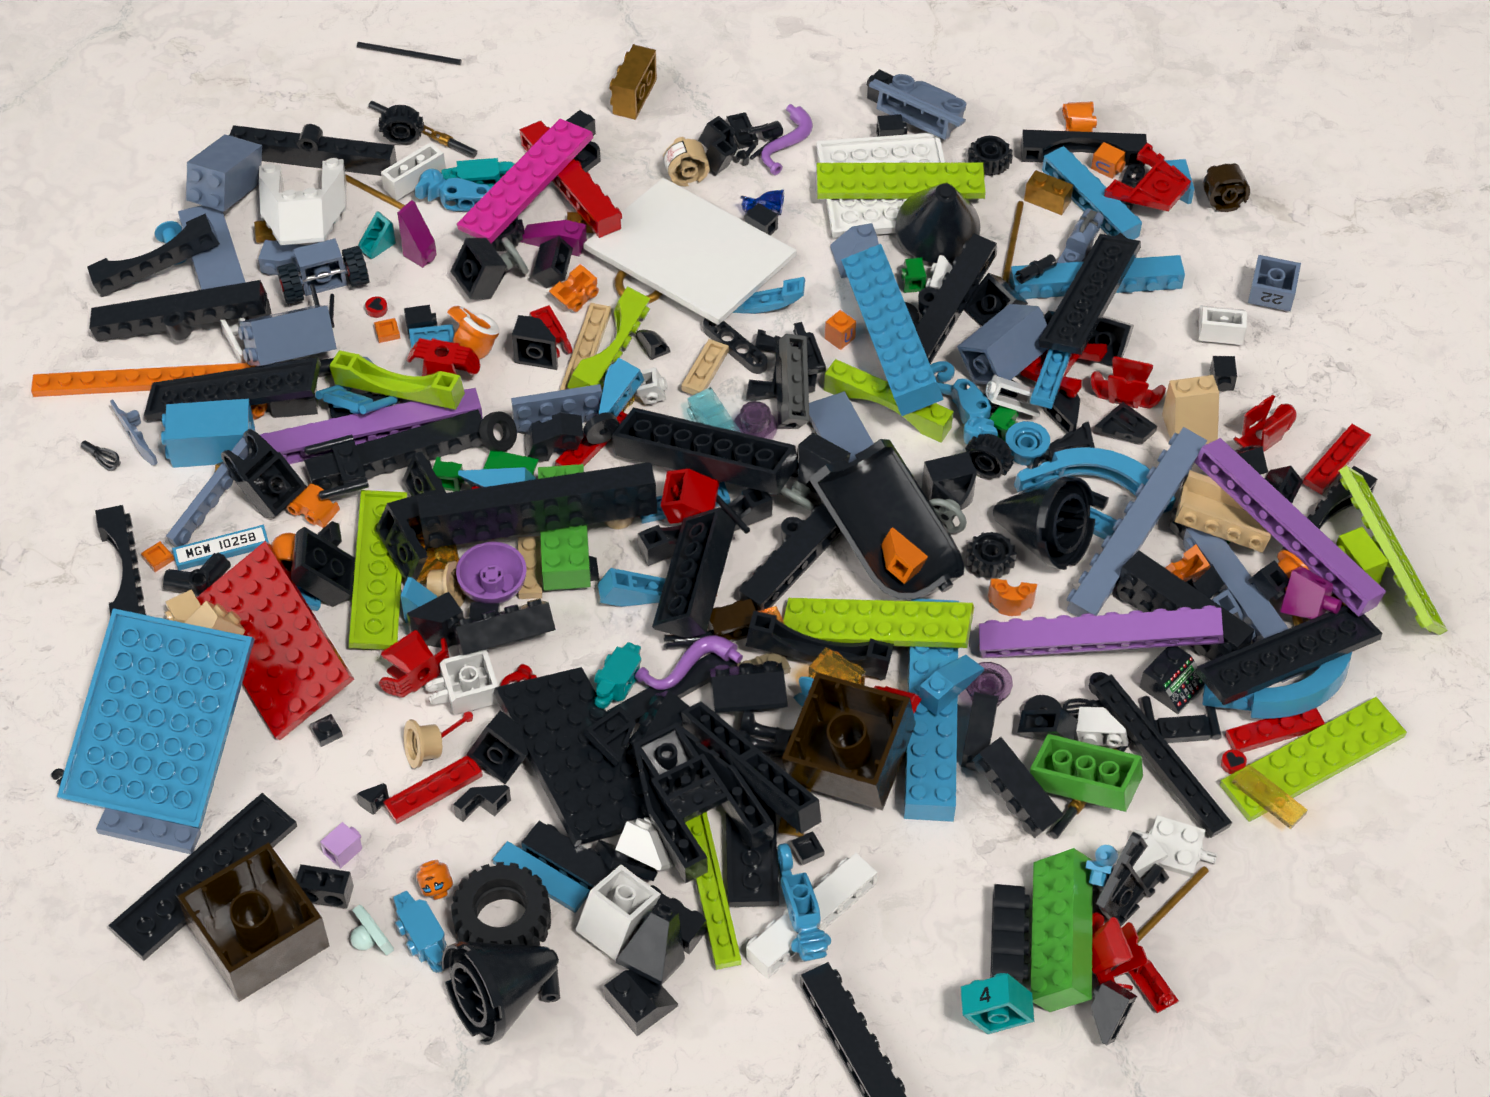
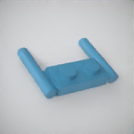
(343, 398)

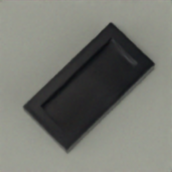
(738, 122)

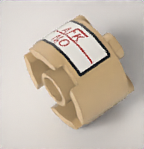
(686, 161)

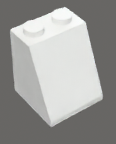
(616, 910)

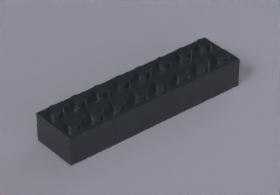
(705, 449)

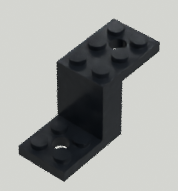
(402, 521)

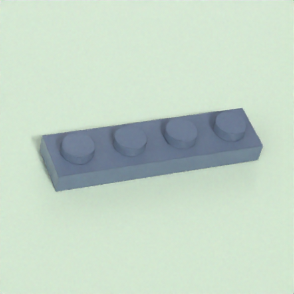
(148, 831)

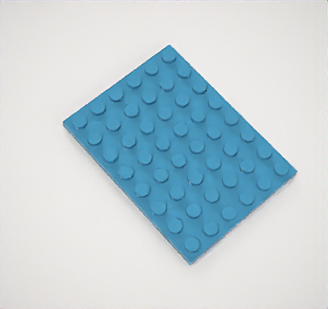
(156, 718)

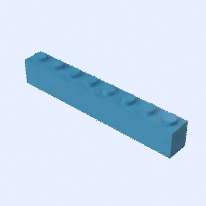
(1143, 275)

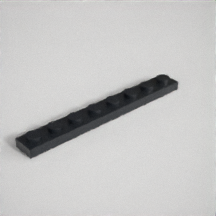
(1161, 756)

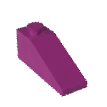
(569, 231)
(416, 237)

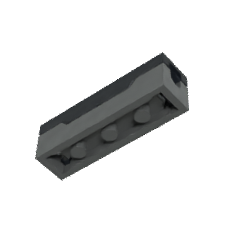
(792, 381)

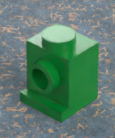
(913, 275)
(1003, 420)
(448, 474)

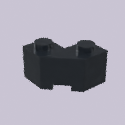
(719, 140)
(561, 431)

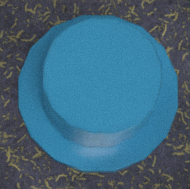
(1027, 441)

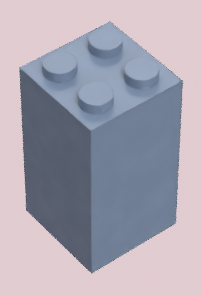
(223, 172)
(287, 335)
(1004, 344)

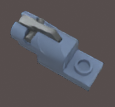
(1082, 237)

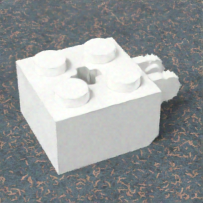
(467, 682)

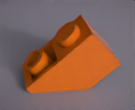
(902, 556)

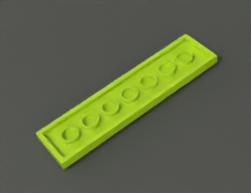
(896, 179)
(1397, 559)
(376, 579)
(882, 620)
(1321, 753)

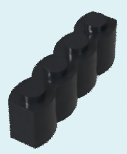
(1008, 931)

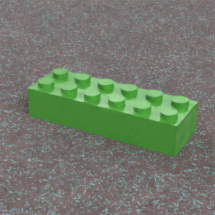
(564, 549)
(1061, 931)

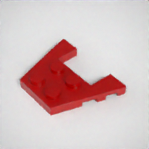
(1158, 188)
(1092, 352)

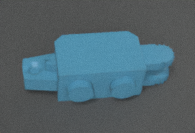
(421, 930)

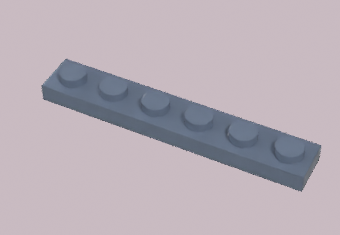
(205, 500)

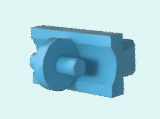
(1103, 866)

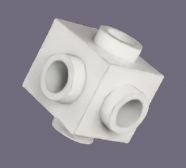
(653, 387)

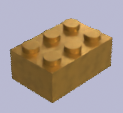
(633, 81)

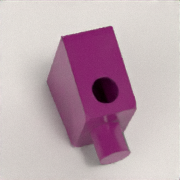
(1309, 595)

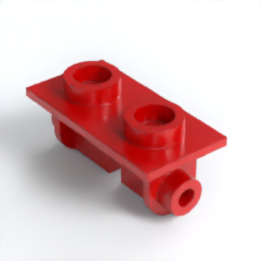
(1153, 987)

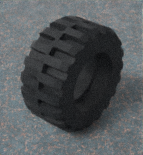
(497, 884)

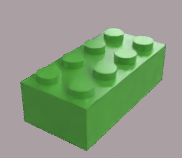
(1087, 772)

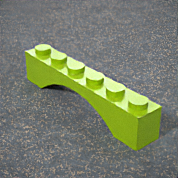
(628, 312)
(436, 389)
(930, 421)

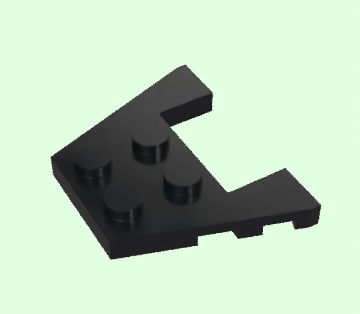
(765, 389)
(1124, 886)

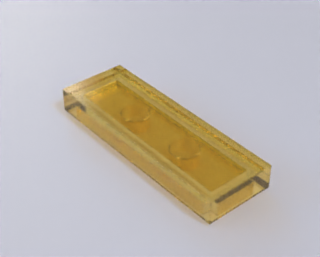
(1269, 796)

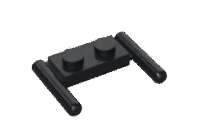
(348, 465)
(1184, 727)

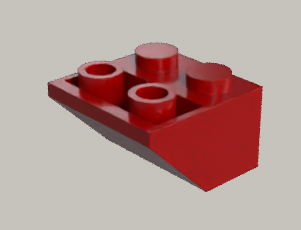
(687, 494)

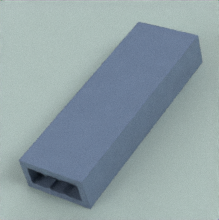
(220, 263)

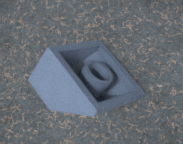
(851, 242)

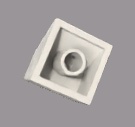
(644, 844)

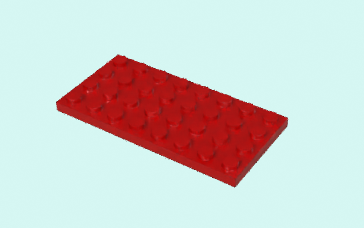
(292, 658)

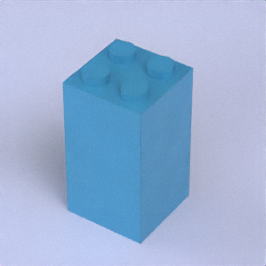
(203, 430)

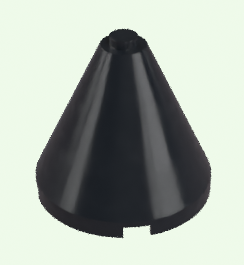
(936, 224)
(1051, 520)
(495, 983)

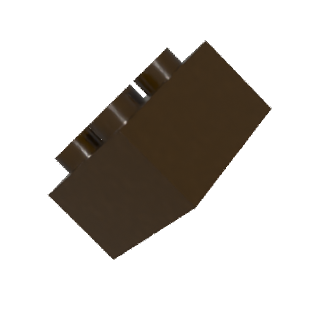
(849, 740)
(254, 921)

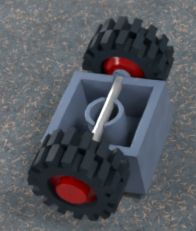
(323, 267)

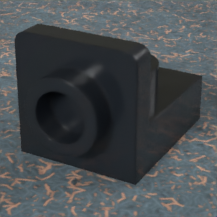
(589, 156)

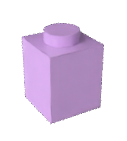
(341, 844)

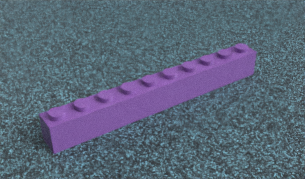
(365, 427)
(1289, 526)
(1101, 632)

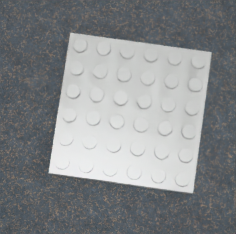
(883, 149)

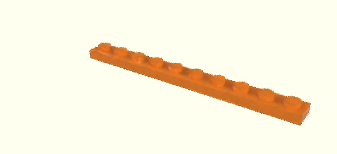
(118, 380)

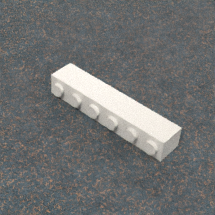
(834, 896)

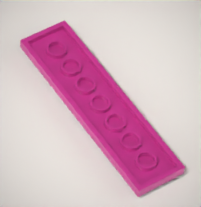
(525, 180)

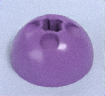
(491, 572)

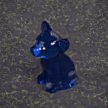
(772, 200)

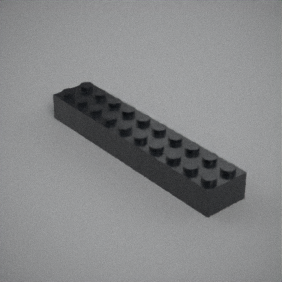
(537, 505)

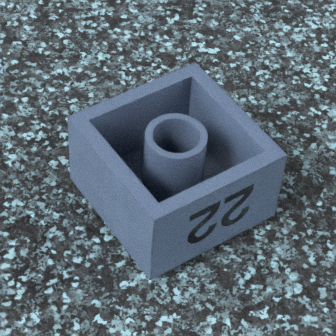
(1274, 283)

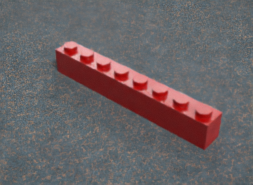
(579, 188)

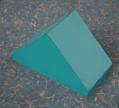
(378, 236)

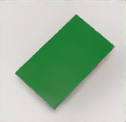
(501, 459)

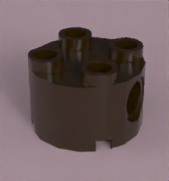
(1226, 187)

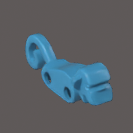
(461, 191)
(970, 402)
(802, 909)

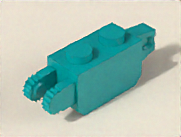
(479, 171)
(617, 675)

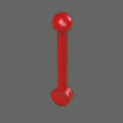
(467, 717)

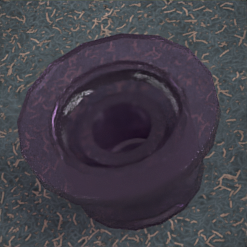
(756, 420)
(993, 681)

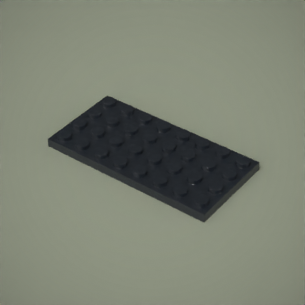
(580, 782)

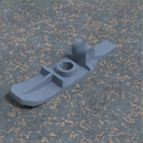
(129, 422)

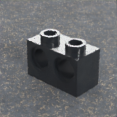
(325, 885)

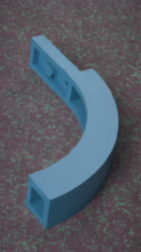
(1088, 461)
(1292, 698)

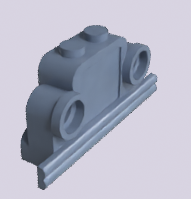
(921, 104)

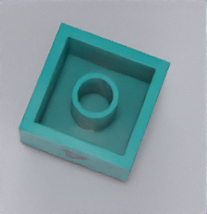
(997, 1003)

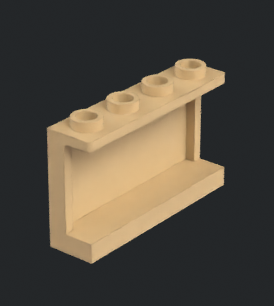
(1213, 511)

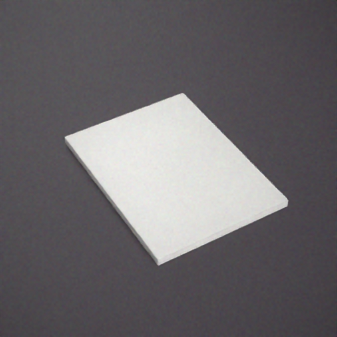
(691, 251)

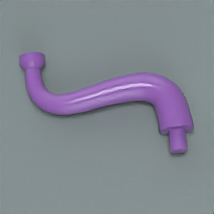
(805, 125)
(708, 644)

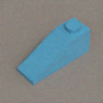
(619, 386)
(629, 588)
(948, 683)

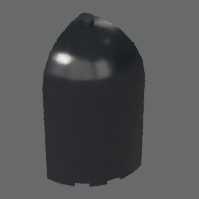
(882, 494)

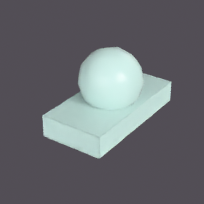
(366, 935)

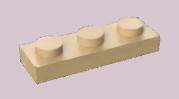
(705, 367)
(531, 551)

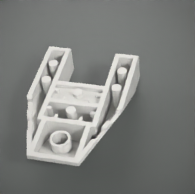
(305, 214)

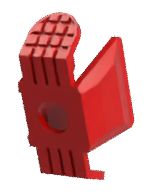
(444, 357)
(1128, 384)
(1272, 428)
(411, 662)
(1115, 947)

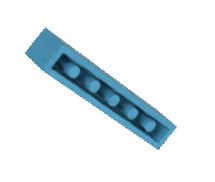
(1089, 193)

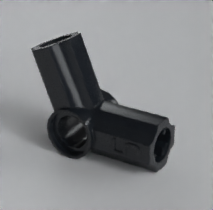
(198, 579)

